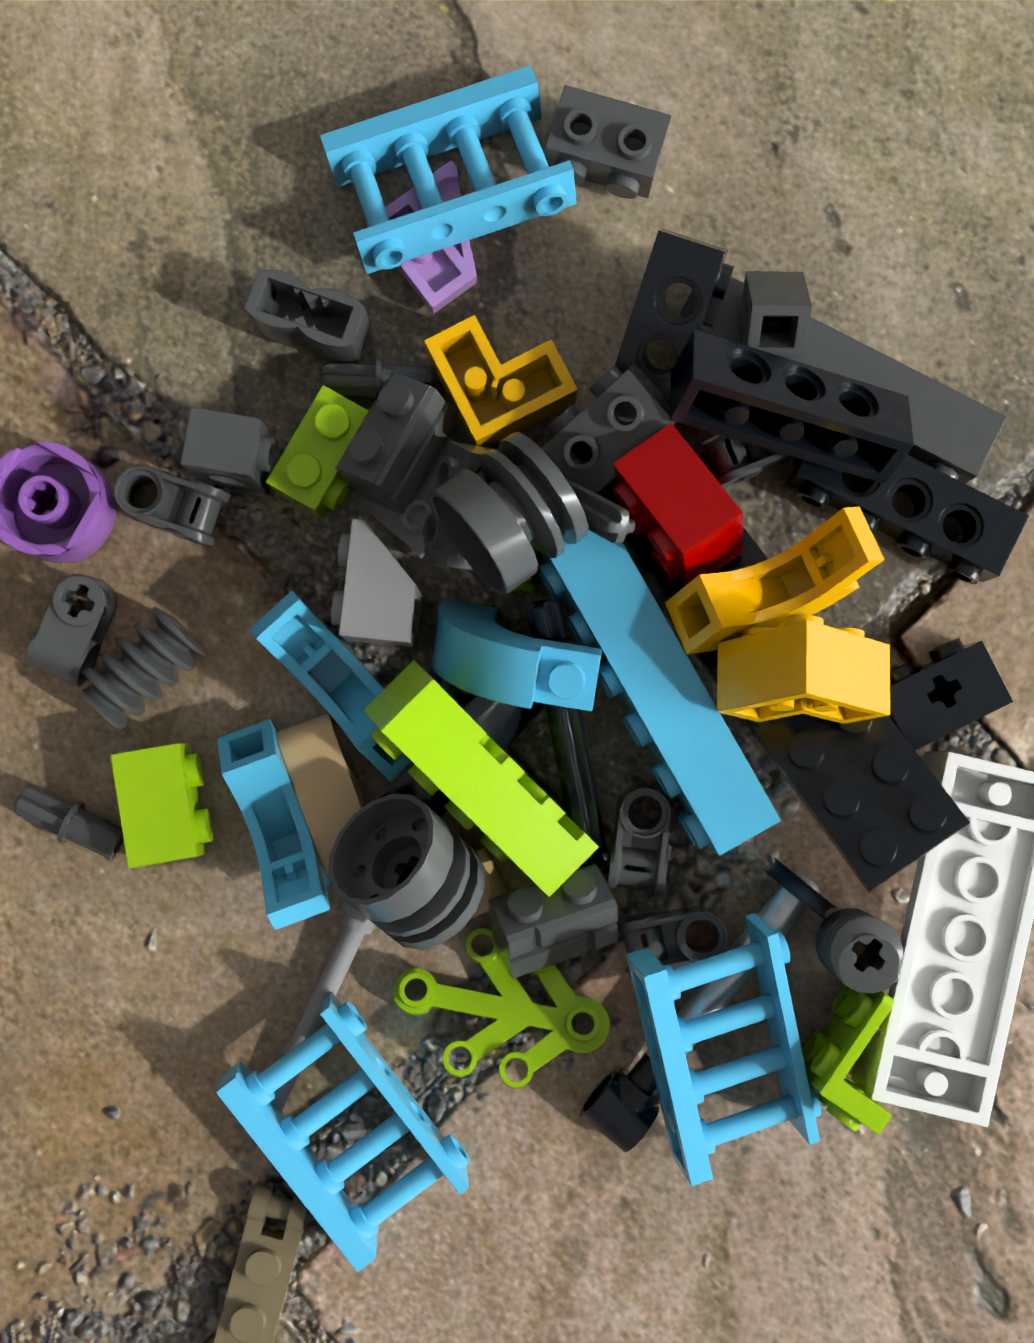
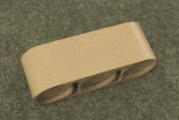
(321, 779)

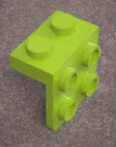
(835, 1050)

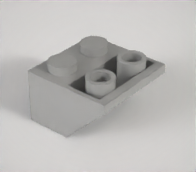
(378, 597)

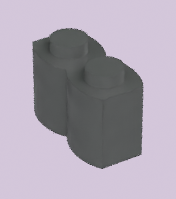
(295, 315)

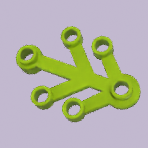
(512, 1013)

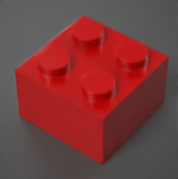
(678, 507)

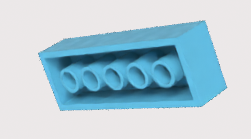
(660, 692)

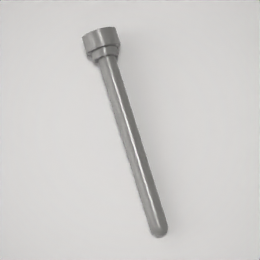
(330, 981)

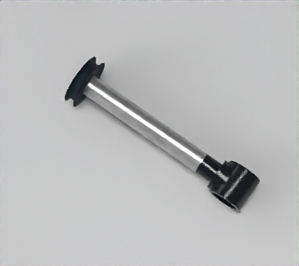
(627, 1101)

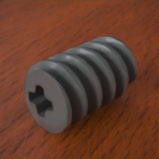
(140, 668)
(877, 965)

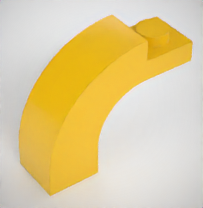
(790, 584)

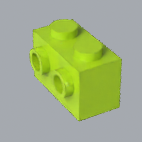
(309, 461)
(161, 804)

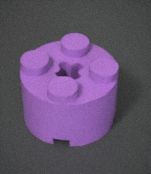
(83, 509)

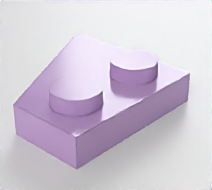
(443, 273)

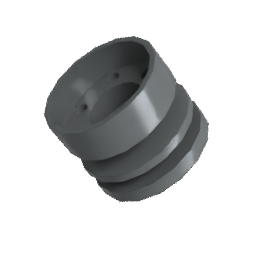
(517, 507)
(407, 871)

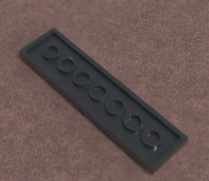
(852, 777)

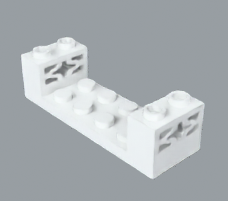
(960, 950)

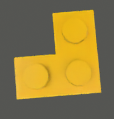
(497, 397)
(803, 672)

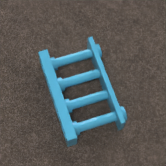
(435, 127)
(672, 1037)
(287, 1138)

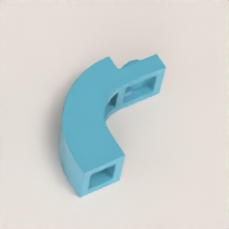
(509, 666)
(328, 673)
(284, 847)

